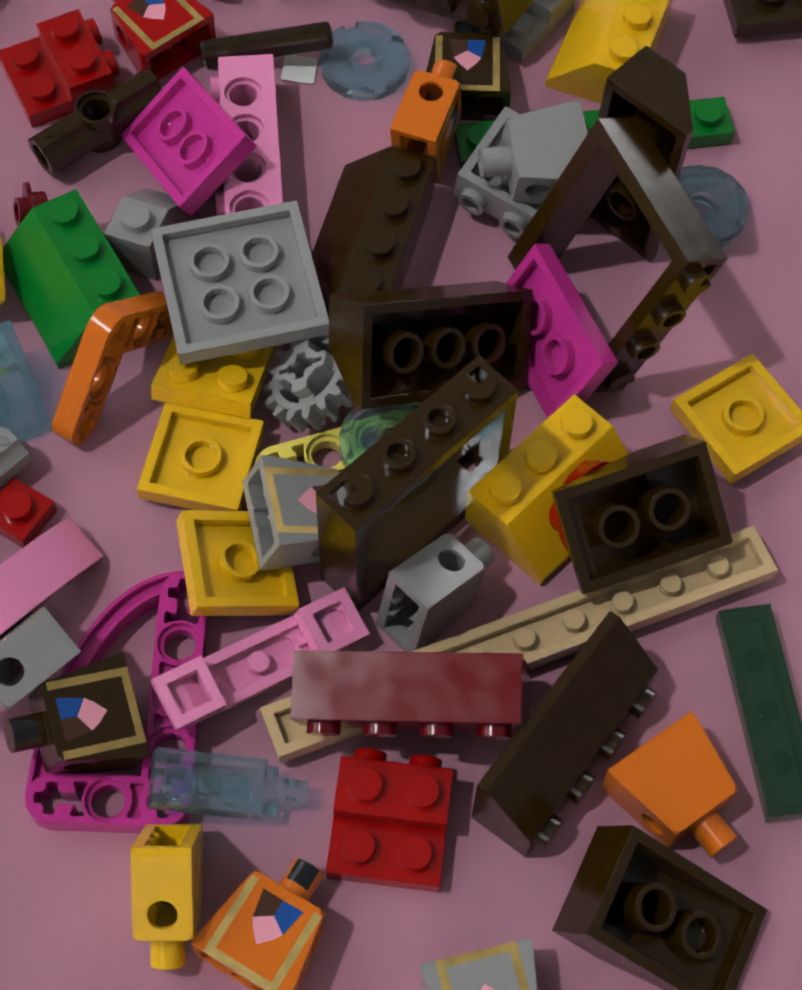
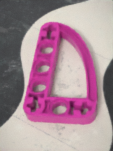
(141, 598)

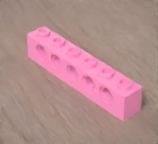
(249, 96)

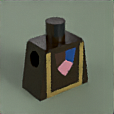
(483, 70)
(83, 721)

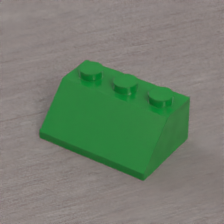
(63, 272)

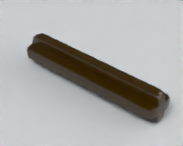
(275, 41)

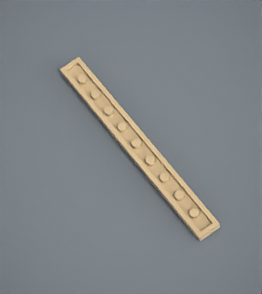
(567, 622)

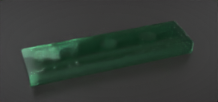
(765, 707)

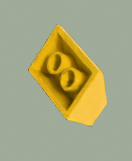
(602, 40)
(515, 497)

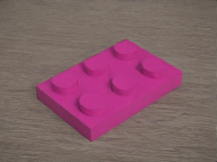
(188, 141)
(565, 342)

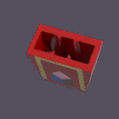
(161, 32)

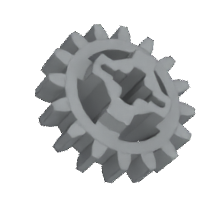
(310, 377)

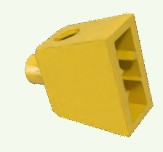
(168, 869)

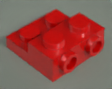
(58, 67)
(389, 821)

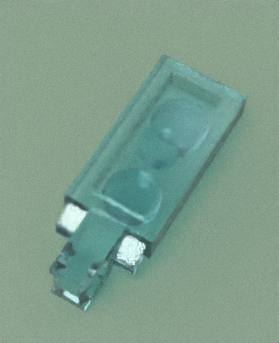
(221, 785)

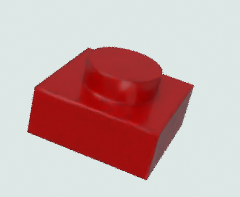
(23, 512)

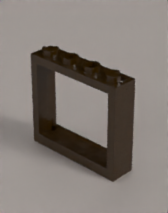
(627, 149)
(466, 415)

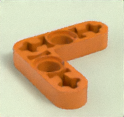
(107, 336)

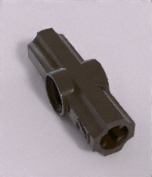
(95, 123)

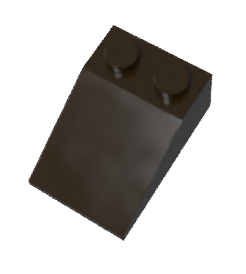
(642, 513)
(658, 914)

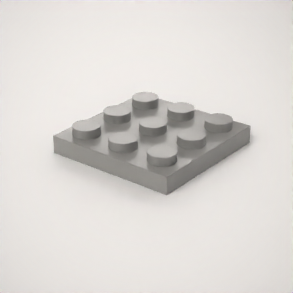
(239, 282)

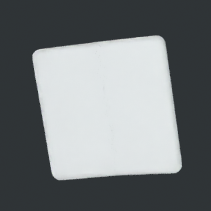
(299, 69)

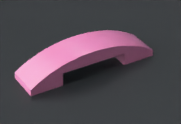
(42, 570)
(258, 661)

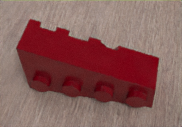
(410, 693)

